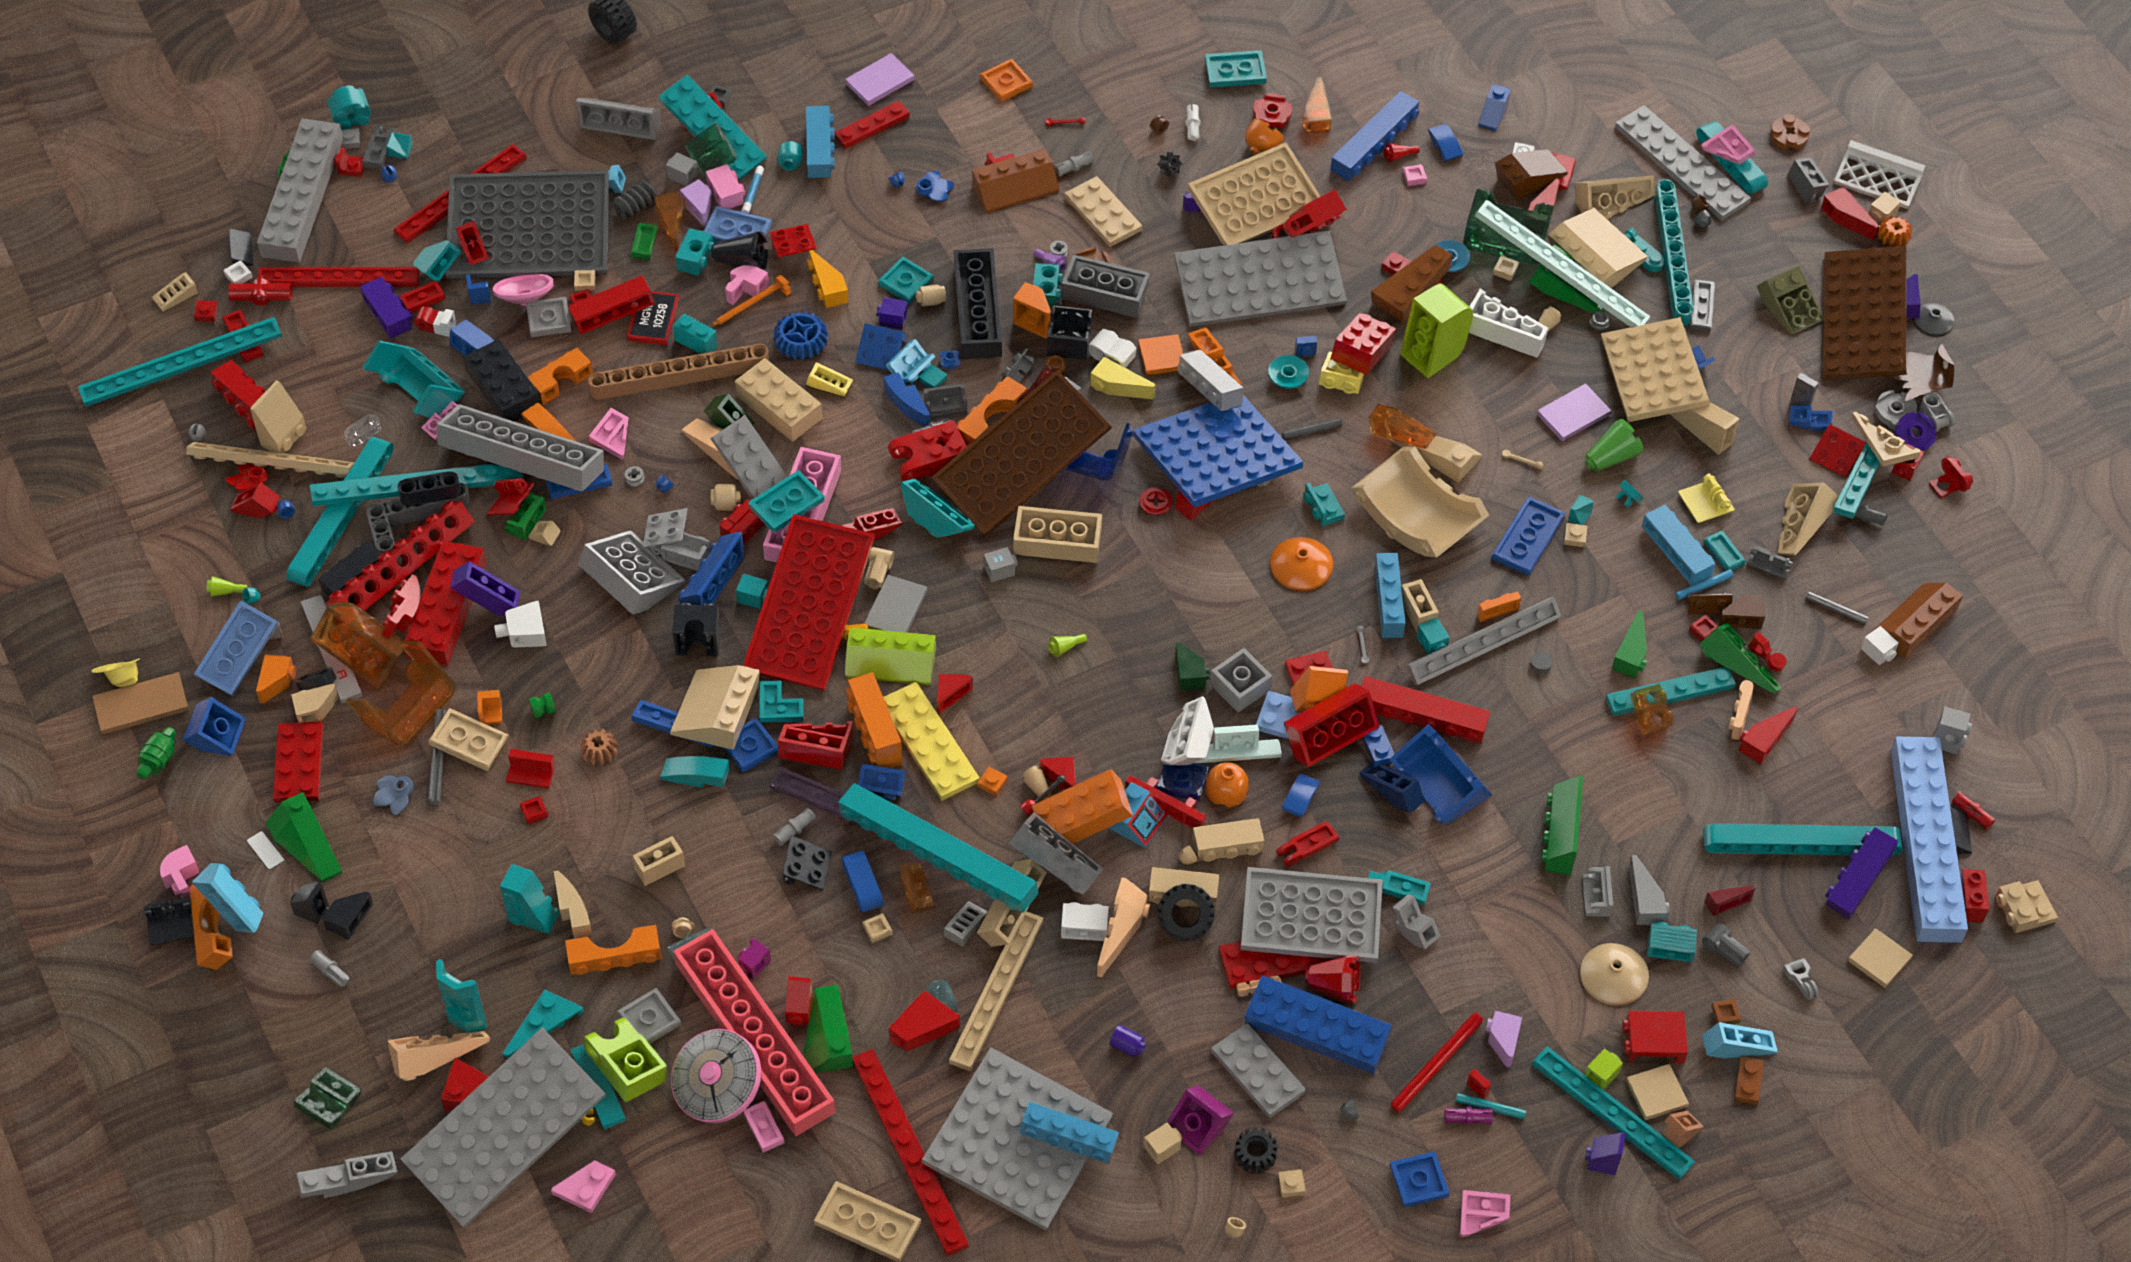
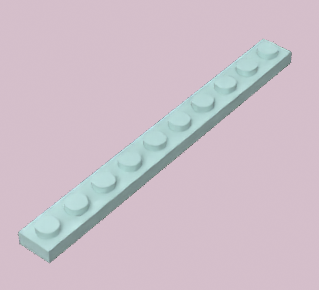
(1561, 265)

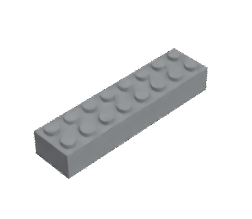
(300, 190)
(520, 447)

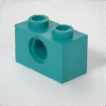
(694, 252)

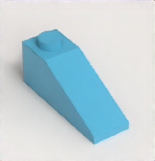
(1735, 1041)

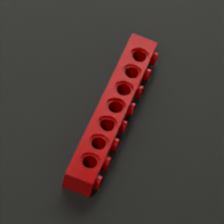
(459, 521)

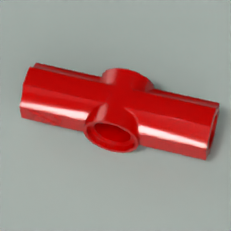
(260, 292)

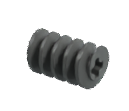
(633, 199)

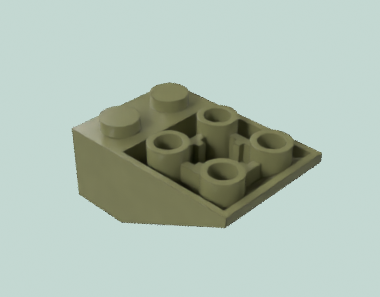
(1791, 300)

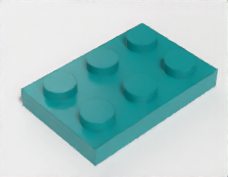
(1235, 68)
(788, 497)

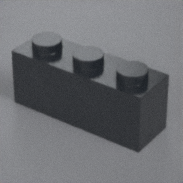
(348, 567)

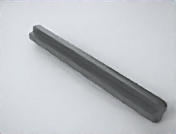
(436, 766)

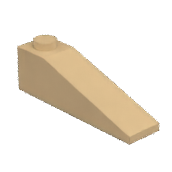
(1613, 195)
(1807, 509)

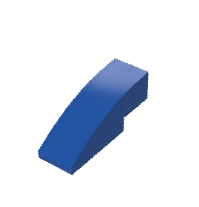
(906, 399)

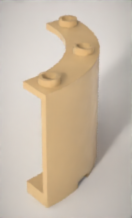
(1416, 506)

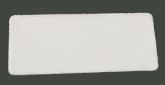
(265, 850)

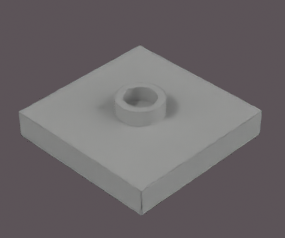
(548, 317)
(650, 1016)

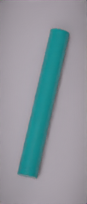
(1496, 1107)

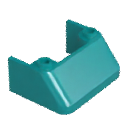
(416, 375)

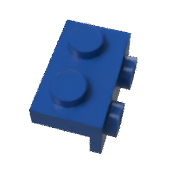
(882, 781)

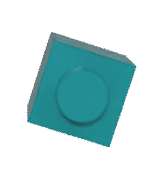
(751, 591)

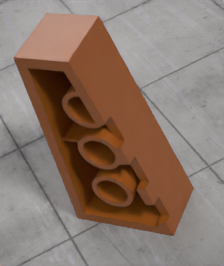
(1421, 274)

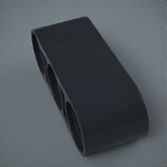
(429, 488)

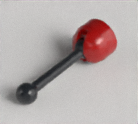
(1026, 806)

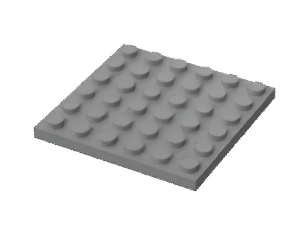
(990, 1156)

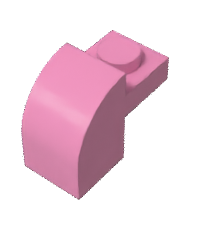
(745, 279)
(177, 868)

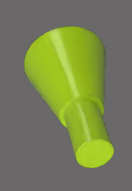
(222, 587)
(1060, 644)

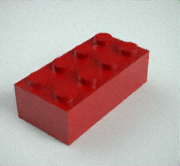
(1331, 725)

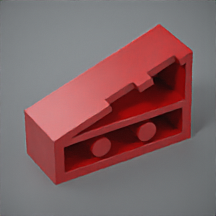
(816, 745)
(460, 1084)

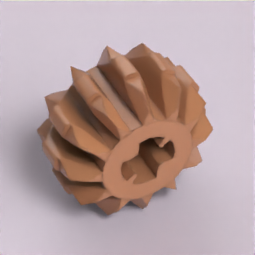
(598, 747)

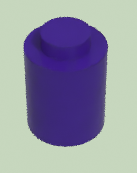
(1128, 1041)

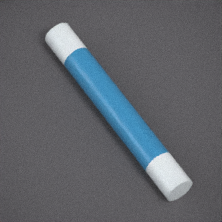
(752, 190)

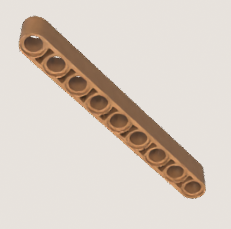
(676, 371)

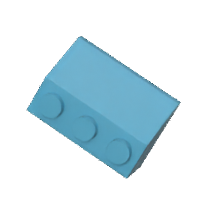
(229, 898)

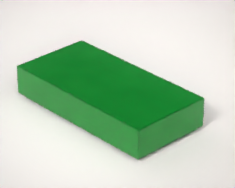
(644, 241)

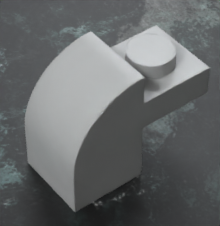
(1413, 925)

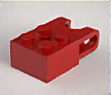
(1313, 216)
(927, 450)

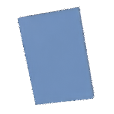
(730, 223)

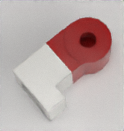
(435, 321)

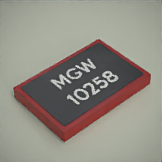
(656, 321)

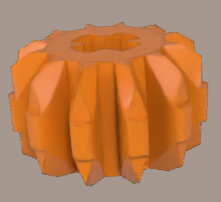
(1894, 232)

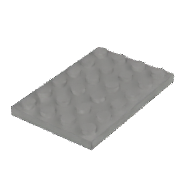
(1311, 914)

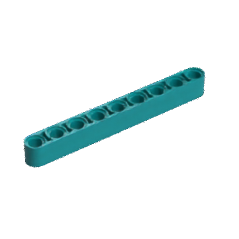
(1673, 251)
(337, 516)
(1790, 839)

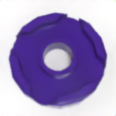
(1923, 424)

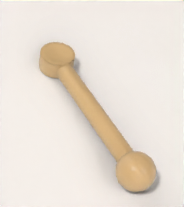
(1506, 454)

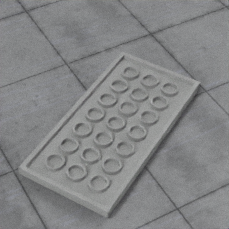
(1259, 278)
(503, 1127)

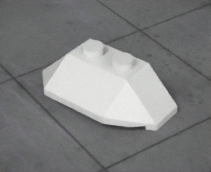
(1189, 735)

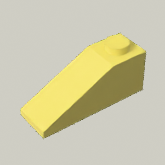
(1119, 381)

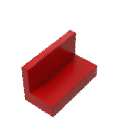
(530, 768)

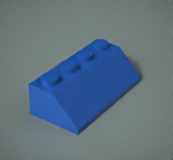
(715, 571)

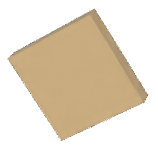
(1880, 958)
(1657, 1092)

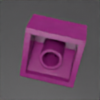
(1199, 1118)

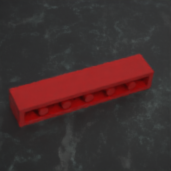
(1424, 709)

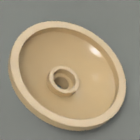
(1614, 984)

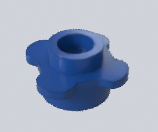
(950, 363)

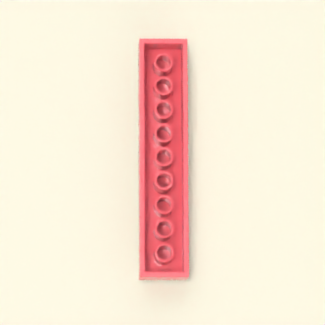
(740, 1009)

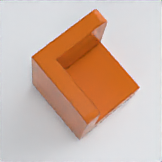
(489, 707)

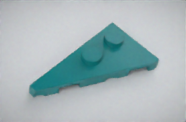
(548, 1012)

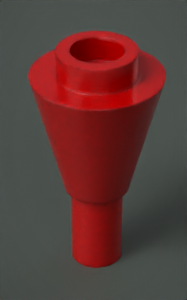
(1394, 151)

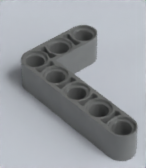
(393, 513)

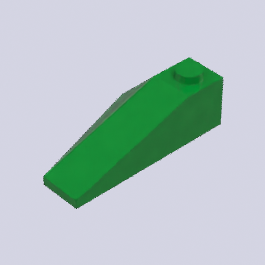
(1555, 286)
(1728, 649)
(298, 831)

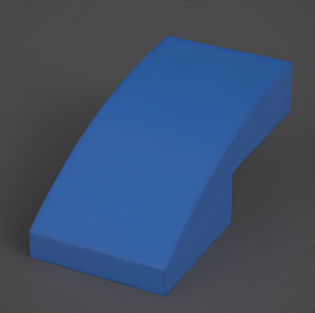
(1446, 142)
(1805, 418)
(1300, 795)

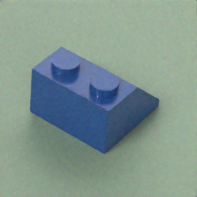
(214, 727)

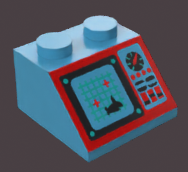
(1146, 818)

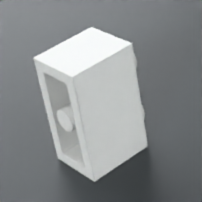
(1084, 921)

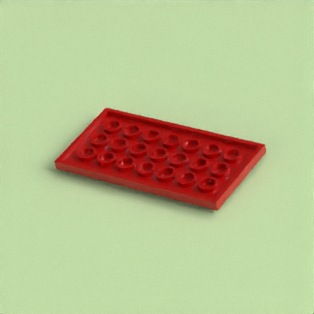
(809, 602)

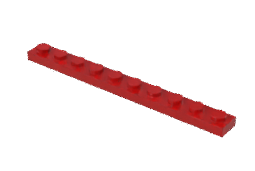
(910, 1152)

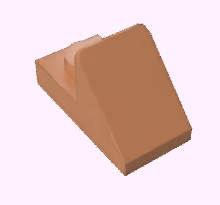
(1681, 1128)

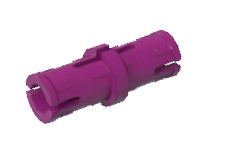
(1468, 1115)

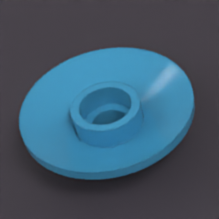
(1459, 253)

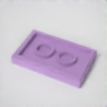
(879, 79)
(1574, 412)

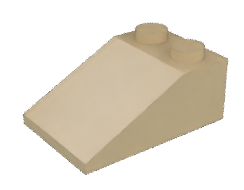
(277, 419)

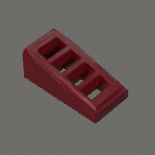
(1726, 899)

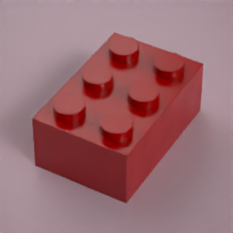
(1363, 343)

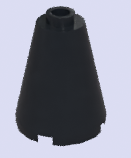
(742, 251)

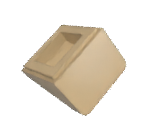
(544, 532)

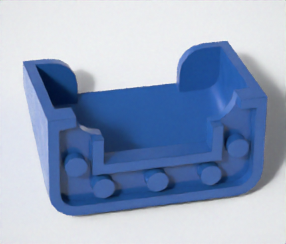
(1441, 774)

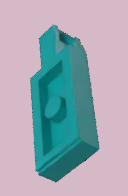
(1402, 885)

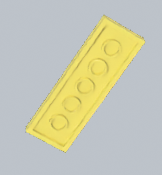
(930, 742)

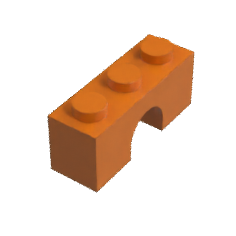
(571, 365)

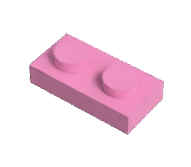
(763, 1126)

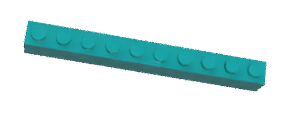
(938, 848)

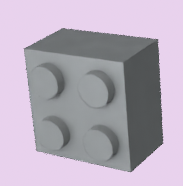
(1241, 680)

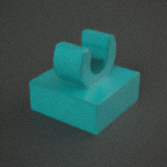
(1630, 492)

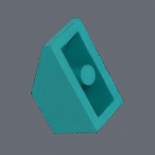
(437, 259)

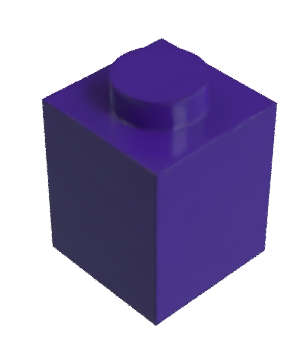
(892, 313)

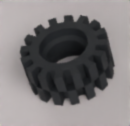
(1262, 1139)

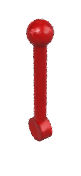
(1049, 121)

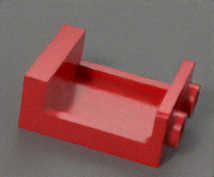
(1655, 1034)

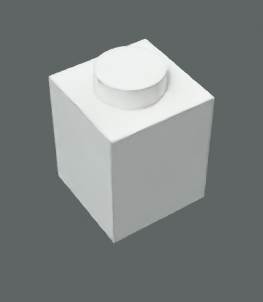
(1880, 646)

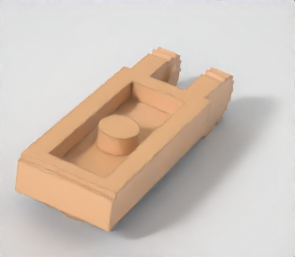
(1741, 708)

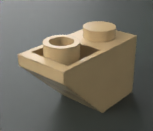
(314, 703)

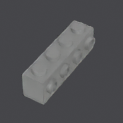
(1210, 380)

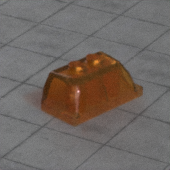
(357, 642)

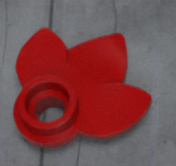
(247, 477)

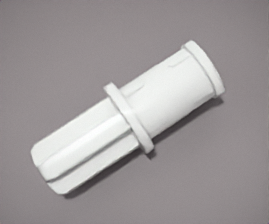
(1192, 122)

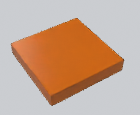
(1006, 80)
(1160, 354)

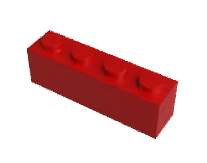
(611, 304)

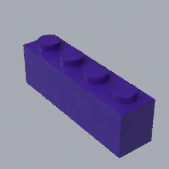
(1861, 873)

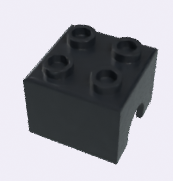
(1069, 332)
(696, 626)

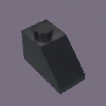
(310, 902)
(347, 914)

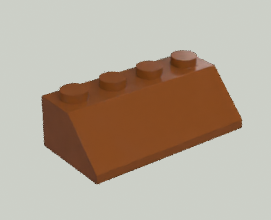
(1015, 180)
(1921, 615)

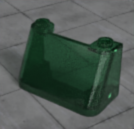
(1485, 240)

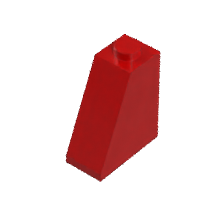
(923, 1022)

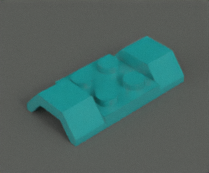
(461, 1000)

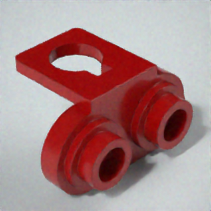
(1954, 475)

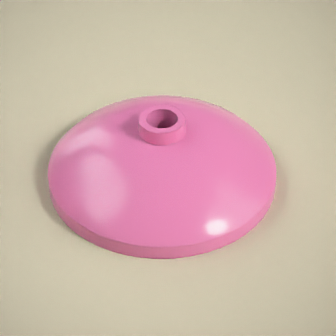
(523, 288)

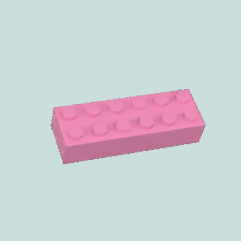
(823, 472)

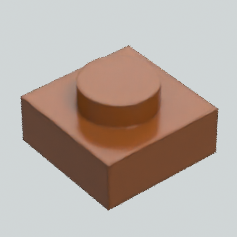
(1726, 1012)

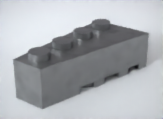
(1055, 854)

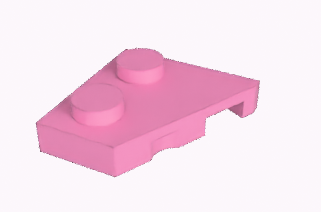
(1729, 145)
(611, 433)
(585, 1186)
(1482, 1211)

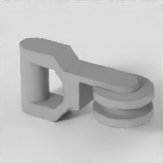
(1807, 987)

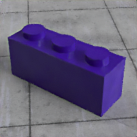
(386, 307)
(484, 588)

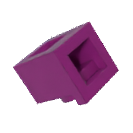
(754, 958)

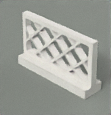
(1884, 163)

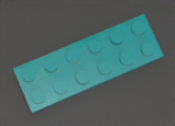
(699, 112)

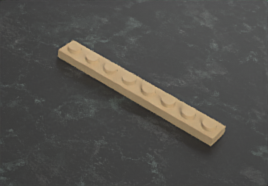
(263, 458)
(995, 993)

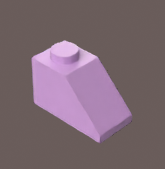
(698, 200)
(1503, 1035)

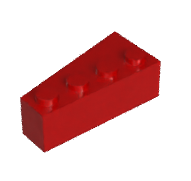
(237, 389)

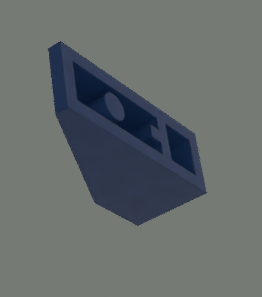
(1395, 786)

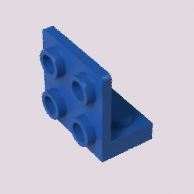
(879, 346)

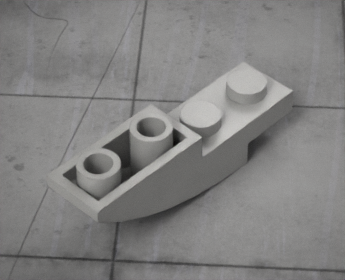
(348, 1177)

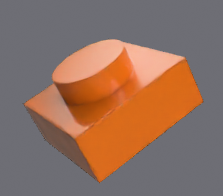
(992, 781)

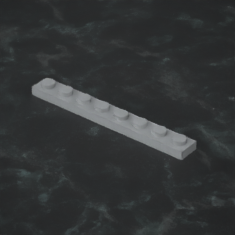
(1483, 640)

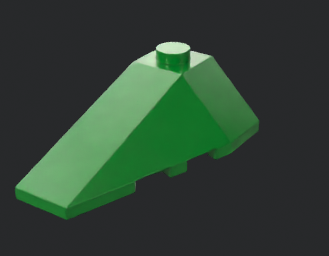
(827, 1035)

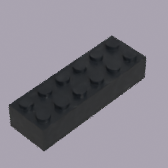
(977, 303)

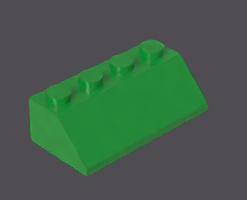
(1562, 826)

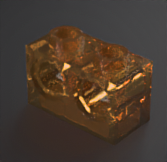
(1645, 710)

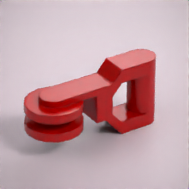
(1761, 647)

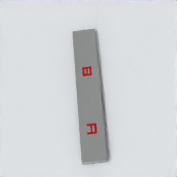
(346, 682)

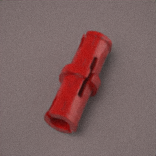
(1962, 802)

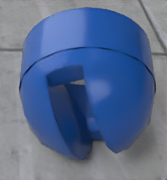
(385, 175)
(897, 179)
(664, 483)
(285, 509)

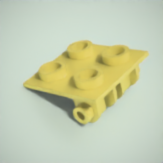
(1706, 500)

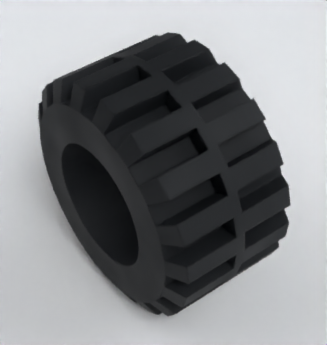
(612, 19)
(1178, 931)

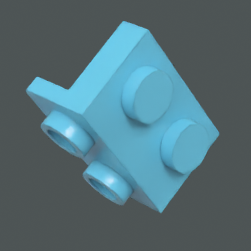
(910, 361)

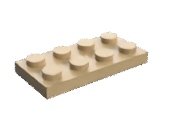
(1103, 211)
(867, 1221)

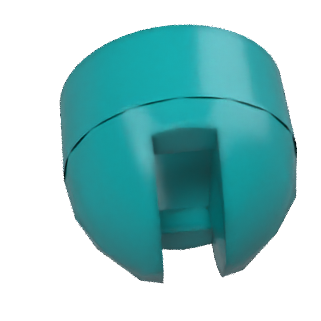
(250, 595)

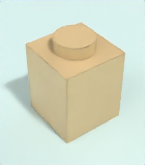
(1884, 207)
(1162, 1143)

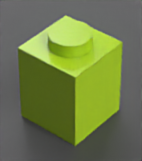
(1604, 1069)

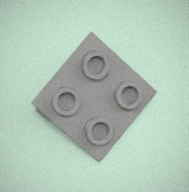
(664, 529)

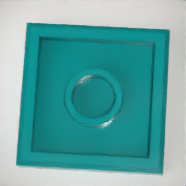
(905, 279)

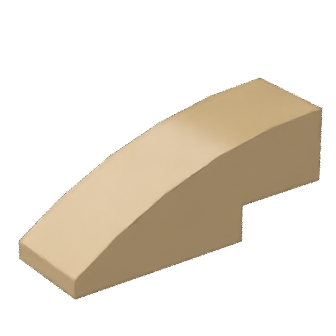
(572, 906)

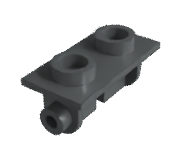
(1021, 363)
(1769, 563)

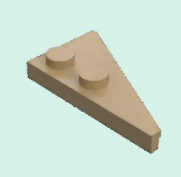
(1883, 443)

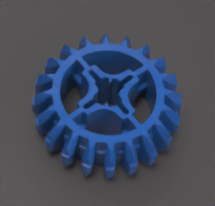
(800, 335)

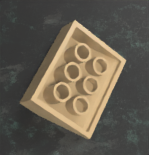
(1597, 247)
(717, 705)

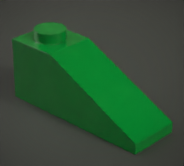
(1632, 651)

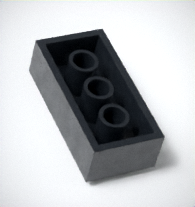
(501, 380)

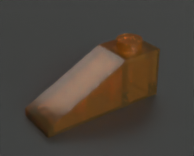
(1317, 112)
(671, 214)
(1398, 426)

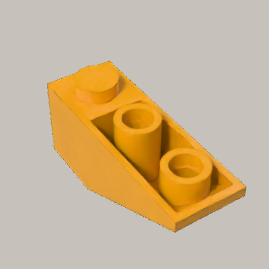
(829, 281)

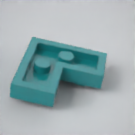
(775, 708)

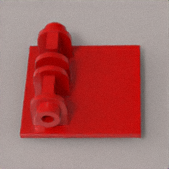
(792, 240)
(1837, 450)
(511, 495)

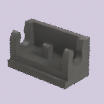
(1807, 178)
(946, 400)

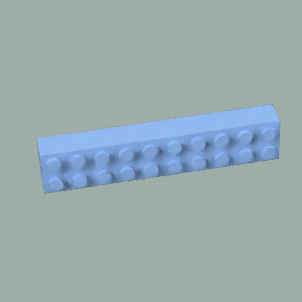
(1928, 840)

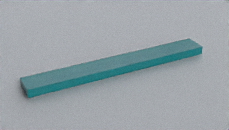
(1613, 1113)

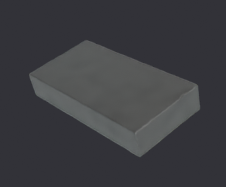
(1803, 390)

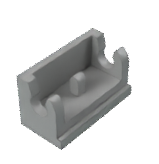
(1597, 892)

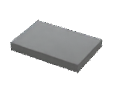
(896, 605)

